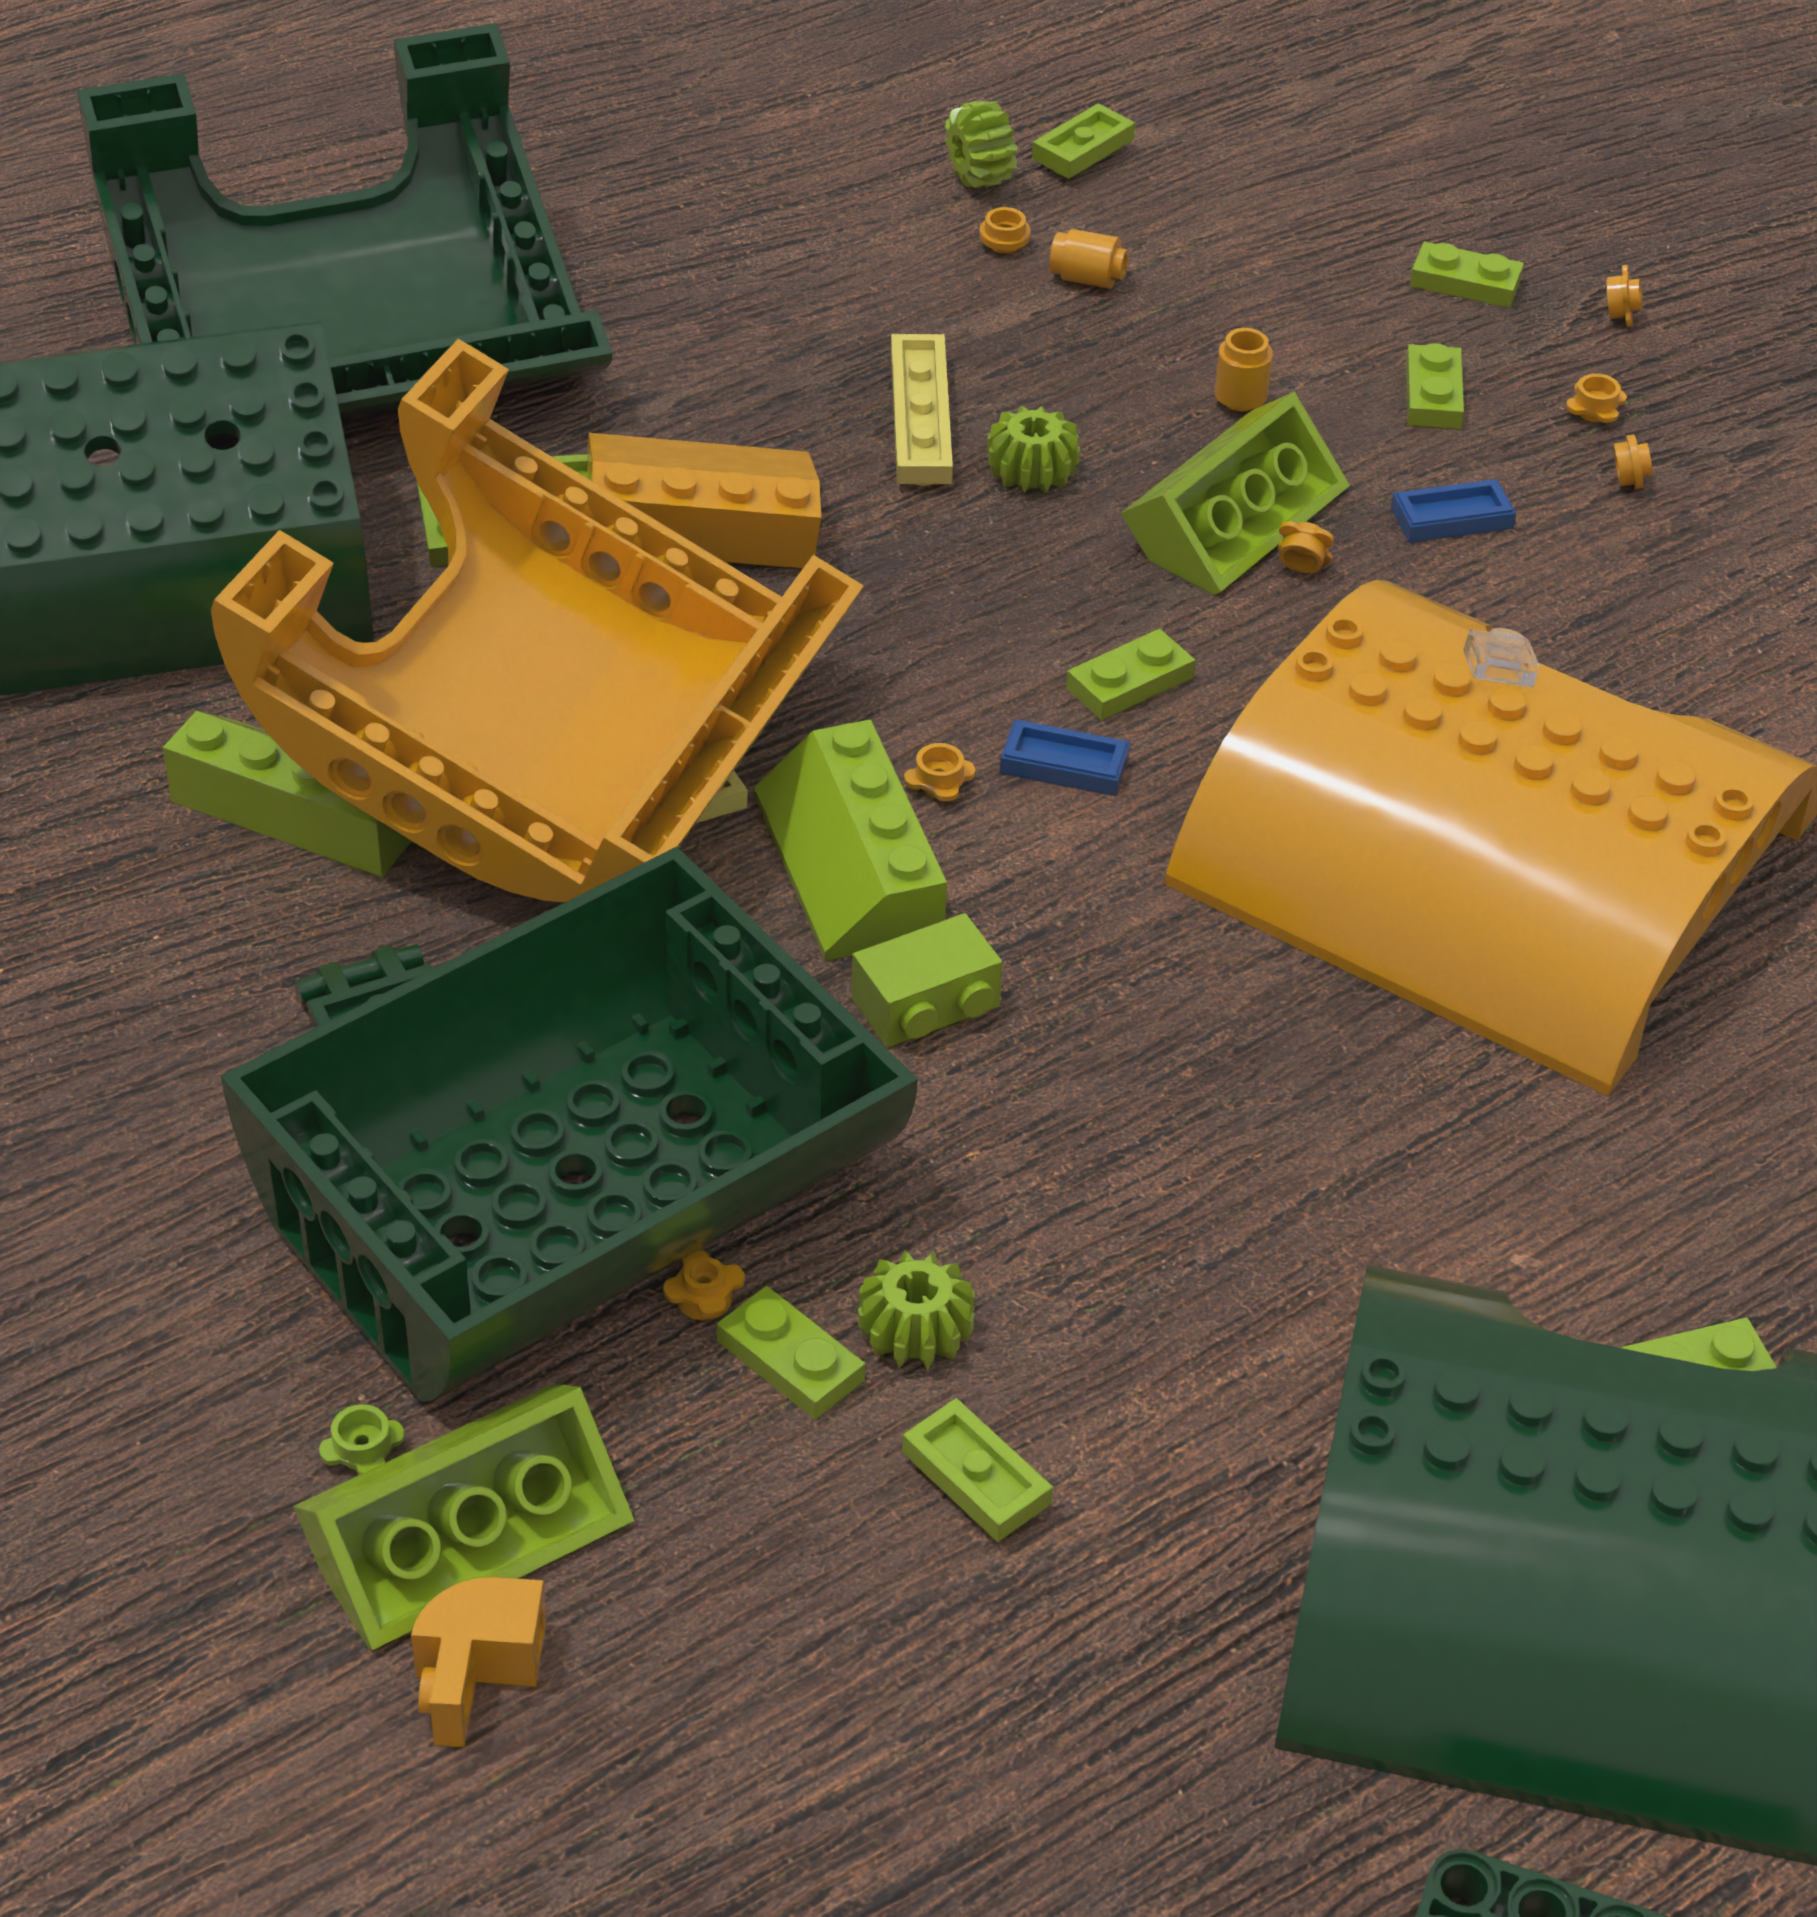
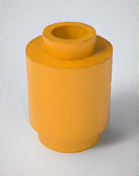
(1088, 258)
(1243, 370)

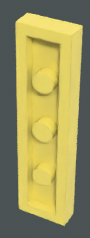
(921, 409)

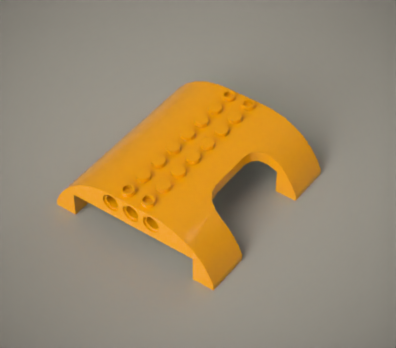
(553, 688)
(1480, 837)

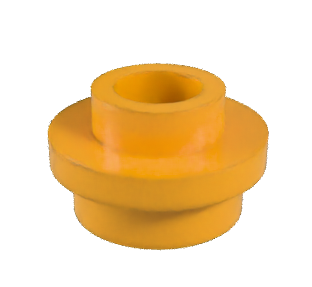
(1005, 230)
(1632, 462)

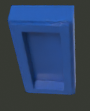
(1453, 510)
(1065, 757)

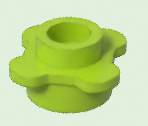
(358, 1425)

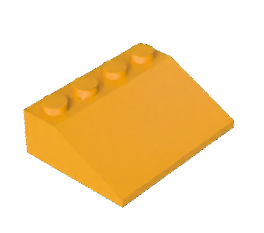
(721, 497)

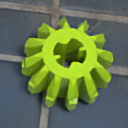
(981, 144)
(1033, 449)
(916, 1309)

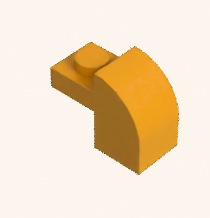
(471, 1635)

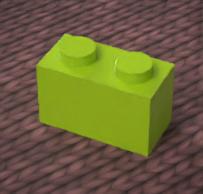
(926, 980)

